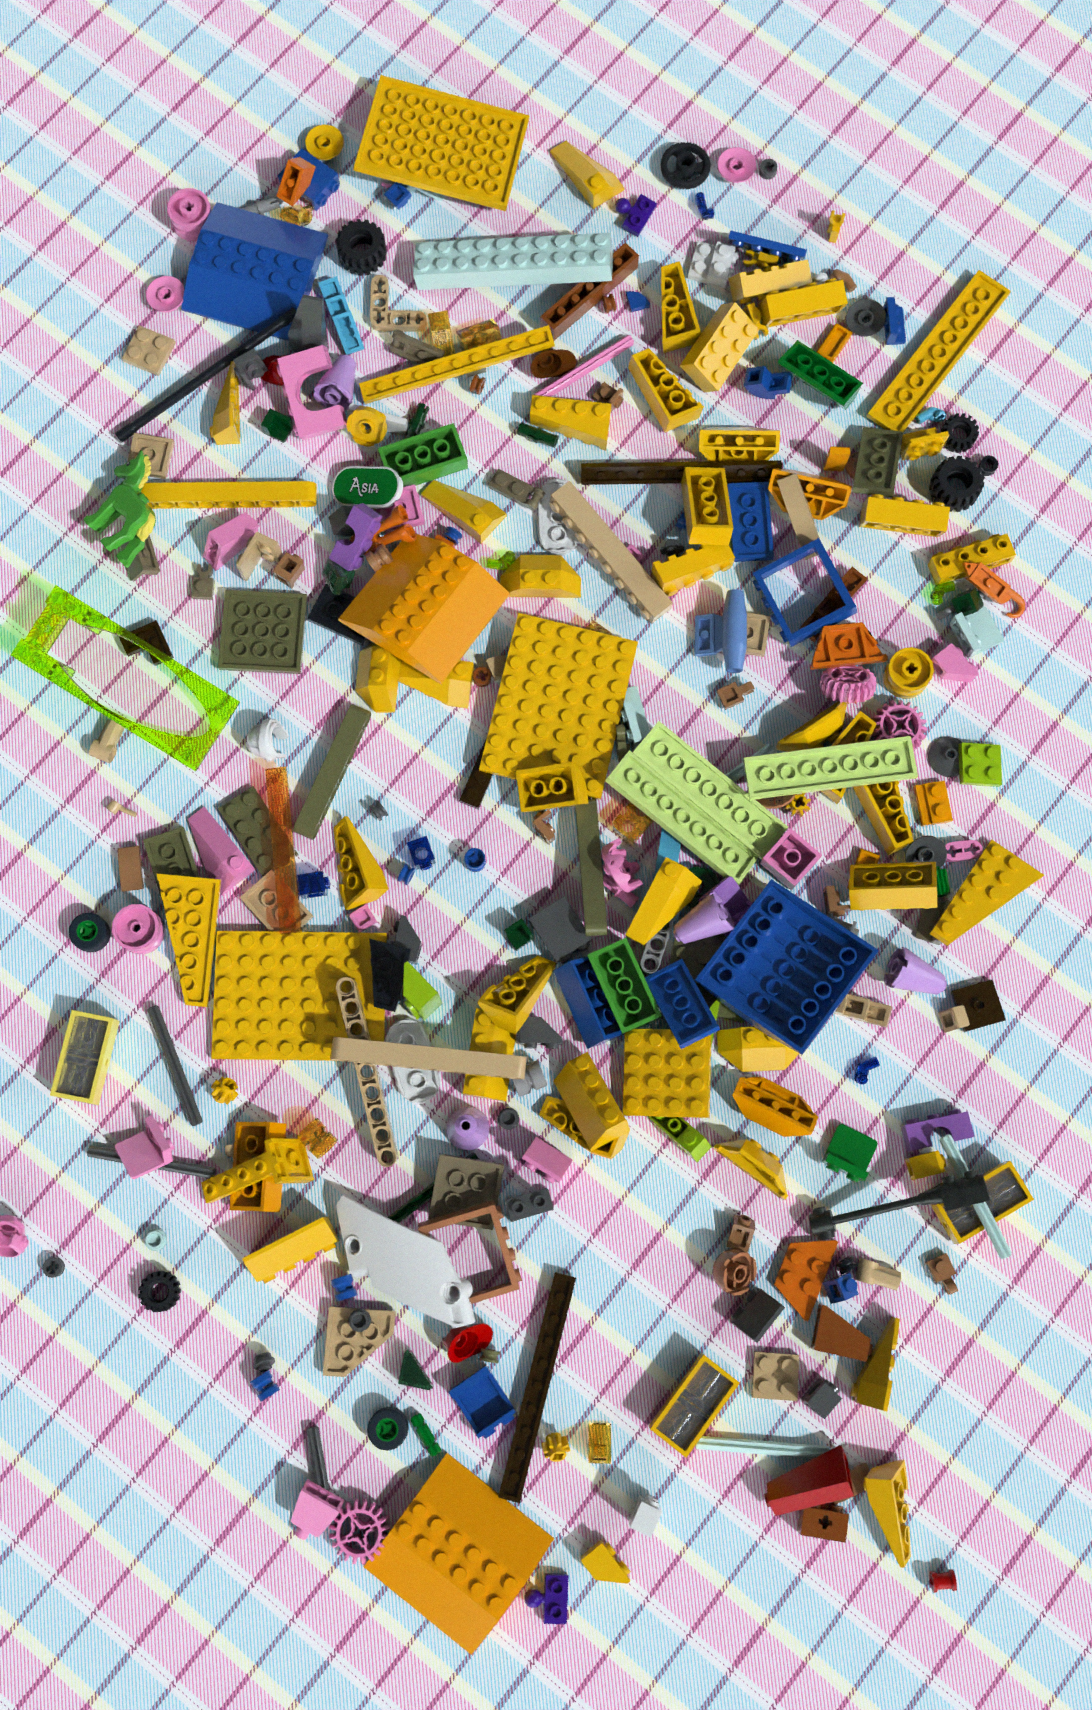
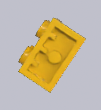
(922, 443)

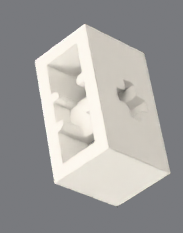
(645, 1515)

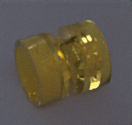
(317, 1138)

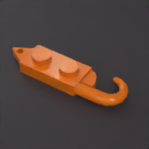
(993, 586)

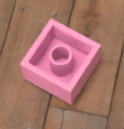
(790, 859)

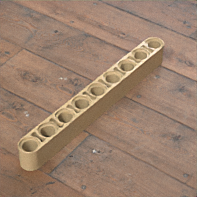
(428, 1058)
(366, 1082)

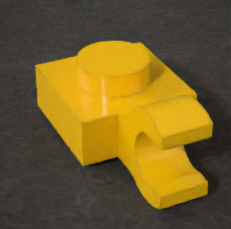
(834, 225)
(762, 260)
(754, 314)

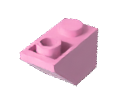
(952, 665)

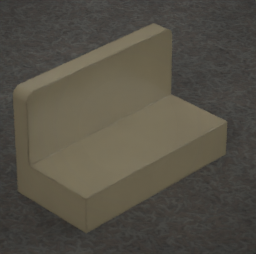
(144, 562)
(928, 920)

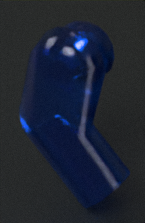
(702, 207)
(863, 1068)

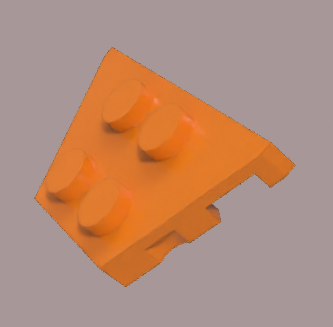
(846, 646)
(803, 1273)

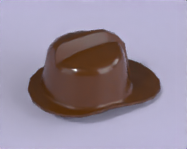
(552, 363)

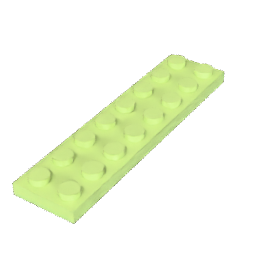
(830, 767)
(710, 790)
(681, 817)

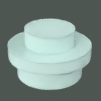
(155, 1239)

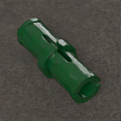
(417, 422)
(538, 435)

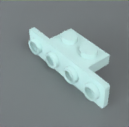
(634, 717)

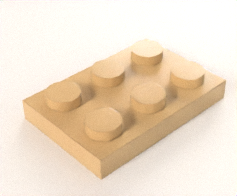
(263, 902)

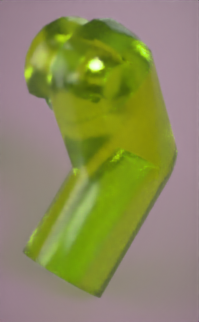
(502, 563)
(939, 591)

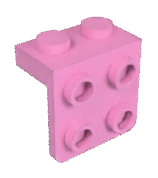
(145, 1150)

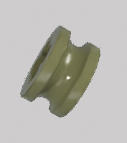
(489, 1355)

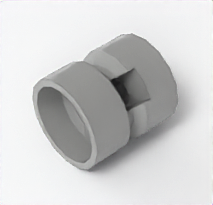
(533, 1079)

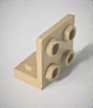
(256, 547)

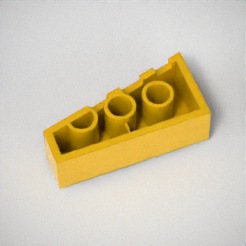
(759, 283)
(665, 395)
(573, 418)
(691, 567)
(857, 731)

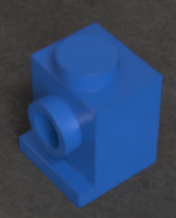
(846, 1285)

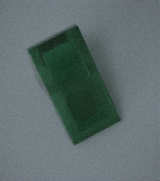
(337, 576)

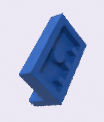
(894, 323)

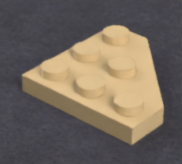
(349, 1348)

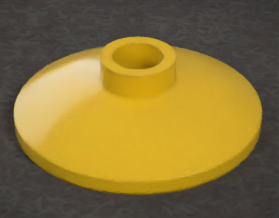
(321, 136)

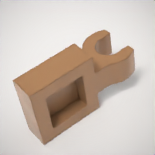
(733, 695)
(942, 1270)

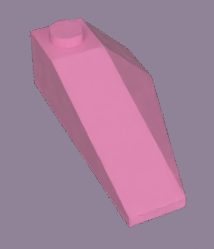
(218, 851)

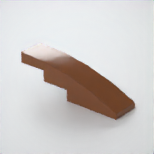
(853, 582)

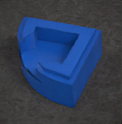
(637, 301)

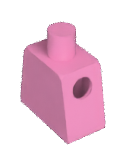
(315, 1510)

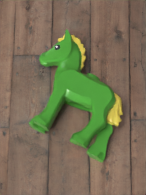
(130, 503)

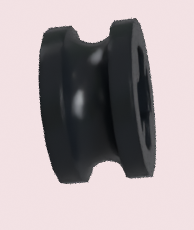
(990, 460)
(846, 1264)

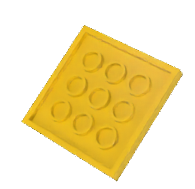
(664, 1077)

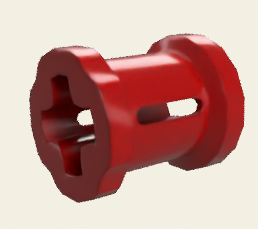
(943, 1581)

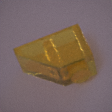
(441, 332)

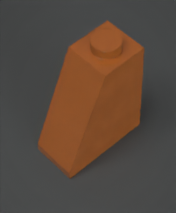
(839, 1337)

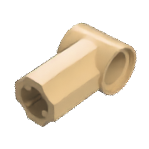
(105, 746)
(872, 1273)

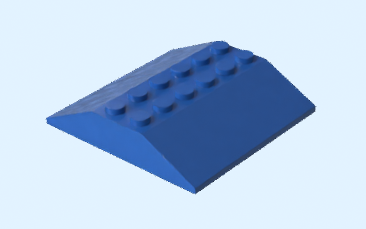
(250, 268)
(786, 967)

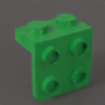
(850, 1153)

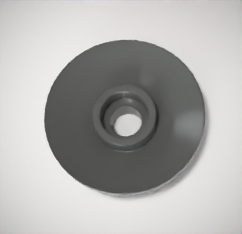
(868, 310)
(939, 759)
(935, 849)

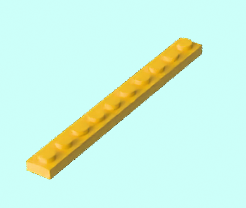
(457, 364)

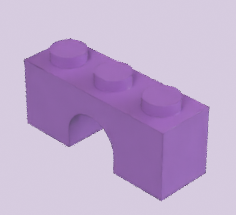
(365, 524)
(918, 1134)

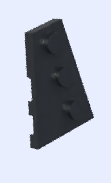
(387, 973)

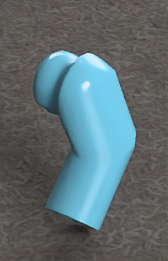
(932, 414)

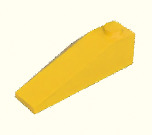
(591, 178)
(227, 412)
(469, 512)
(360, 873)
(516, 995)
(558, 1115)
(873, 1381)
(886, 1496)

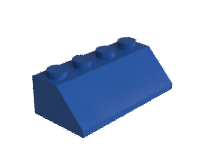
(587, 1002)

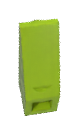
(683, 1135)

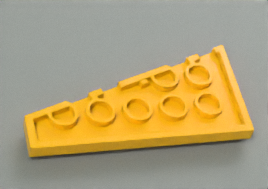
(987, 887)
(192, 922)

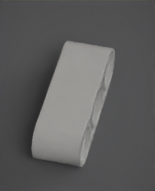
(655, 955)

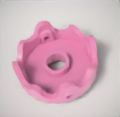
(617, 867)

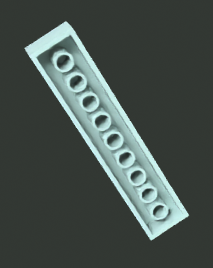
(513, 261)

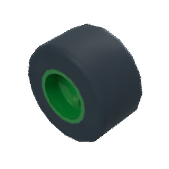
(83, 926)
(381, 1431)

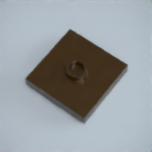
(980, 1004)

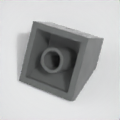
(757, 1314)

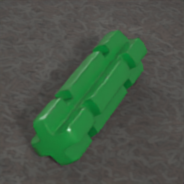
(425, 1434)

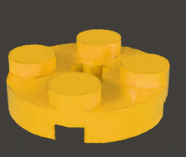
(371, 416)

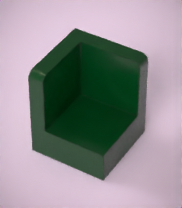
(277, 425)
(968, 602)
(518, 934)

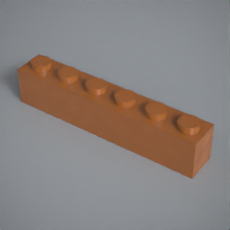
(588, 294)

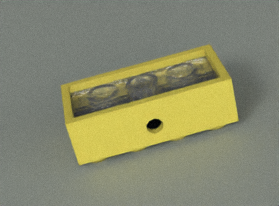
(84, 1057)

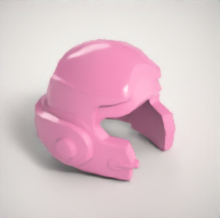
(12, 1236)

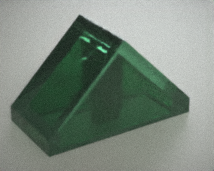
(412, 1372)

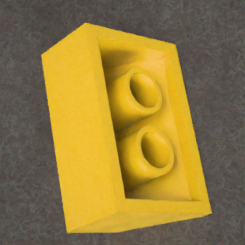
(551, 787)

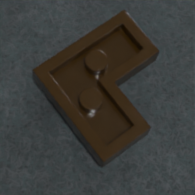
(151, 634)

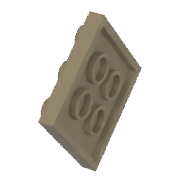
(463, 1184)

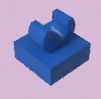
(398, 195)

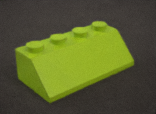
(419, 994)

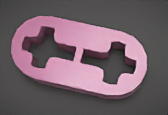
(961, 846)

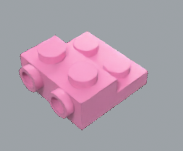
(410, 501)

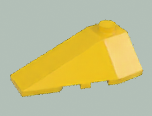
(454, 690)
(667, 896)

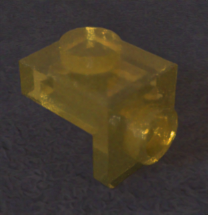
(298, 218)

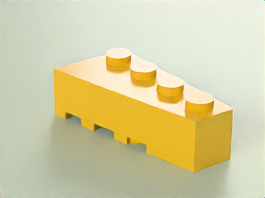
(679, 319)
(886, 813)

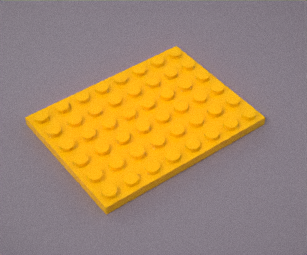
(442, 143)
(558, 700)
(281, 994)

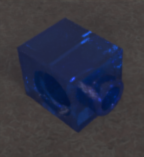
(419, 845)
(313, 884)

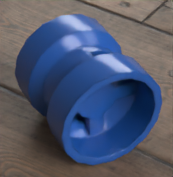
(474, 856)
(344, 1287)
(261, 1381)

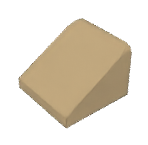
(496, 666)
(954, 1018)

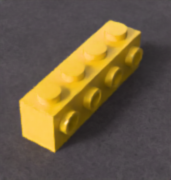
(991, 552)

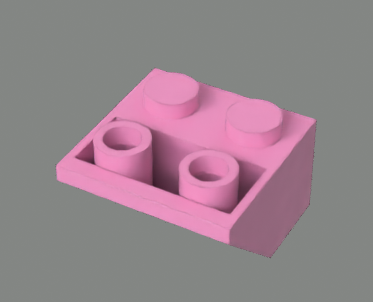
(547, 1160)

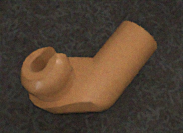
(848, 281)

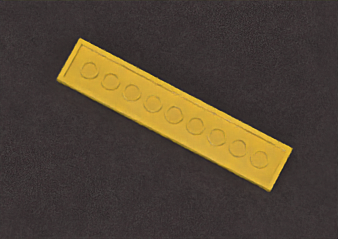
(938, 353)

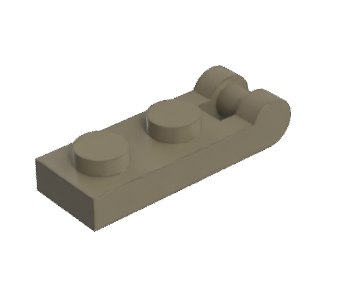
(413, 348)
(516, 489)

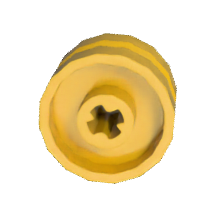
(908, 673)

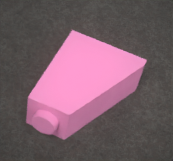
(229, 539)

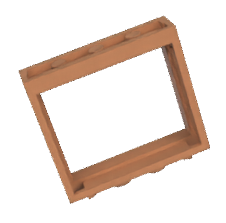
(502, 1234)

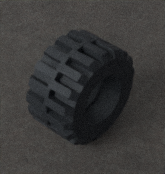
(361, 233)
(962, 470)

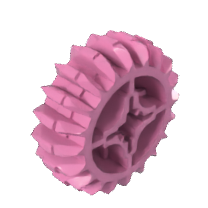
(848, 684)
(892, 721)
(355, 1520)

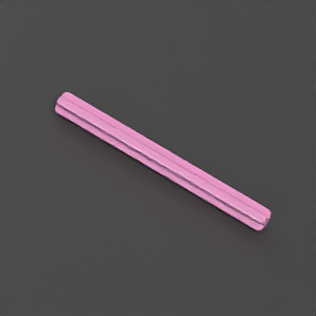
(586, 367)

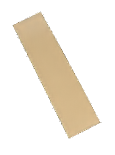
(798, 510)
(864, 1010)

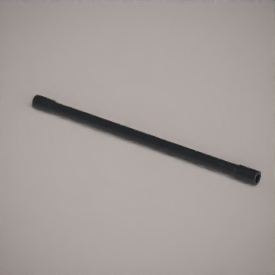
(132, 427)

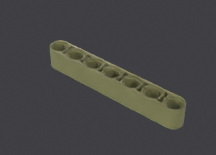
(332, 772)
(591, 869)

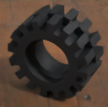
(967, 425)
(146, 1291)

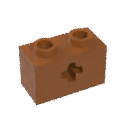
(832, 1530)

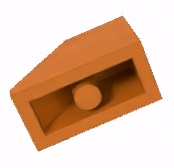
(295, 180)

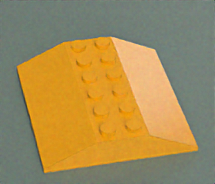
(426, 605)
(460, 1553)

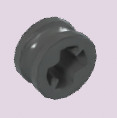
(765, 173)
(378, 810)
(58, 1272)

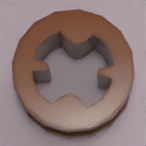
(609, 303)
(477, 384)
(485, 671)

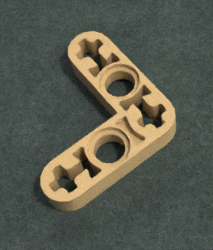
(389, 315)

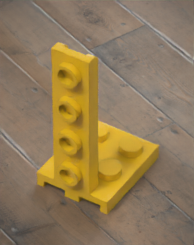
(284, 1160)

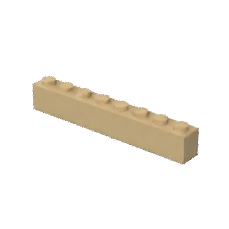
(610, 552)

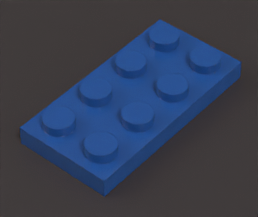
(759, 244)
(751, 521)
(682, 1003)

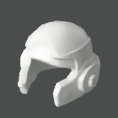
(260, 739)

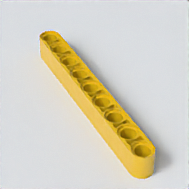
(231, 494)

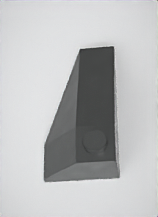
(308, 325)

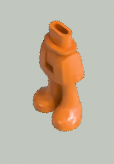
(405, 532)

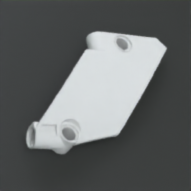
(404, 1264)

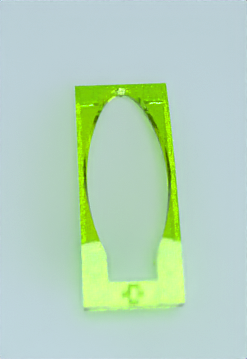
(46, 629)

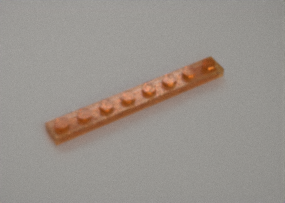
(283, 850)

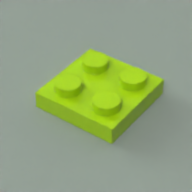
(980, 764)

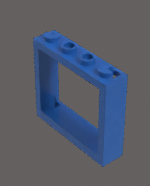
(814, 628)

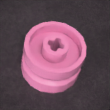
(188, 212)
(126, 925)

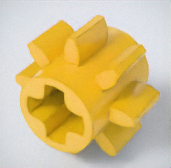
(795, 810)
(224, 1090)
(555, 1447)

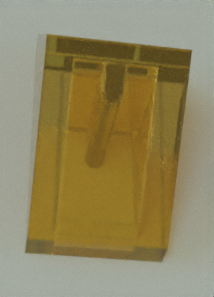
(599, 1443)

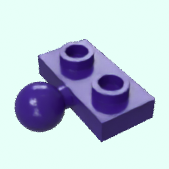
(637, 215)
(554, 1598)

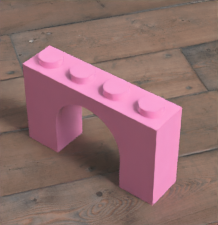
(294, 371)

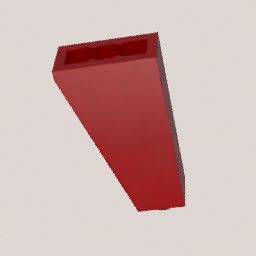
(811, 1484)

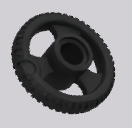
(687, 158)

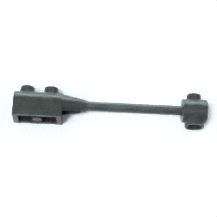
(952, 1193)

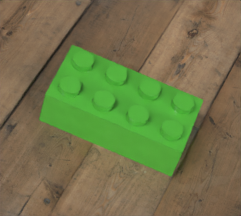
(425, 456)

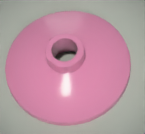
(736, 158)
(162, 288)

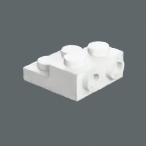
(713, 263)

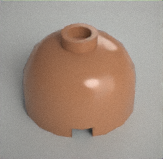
(734, 1271)

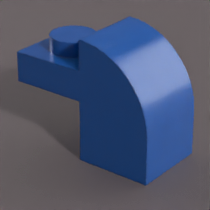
(767, 385)

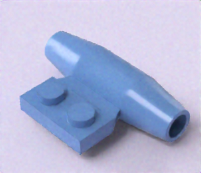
(724, 632)

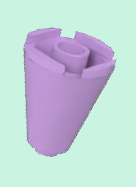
(337, 383)
(704, 920)
(913, 973)
(470, 1138)

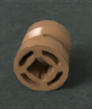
(380, 557)

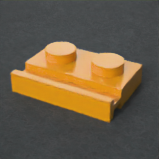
(933, 803)

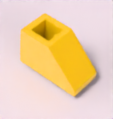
(925, 1165)
(603, 1565)

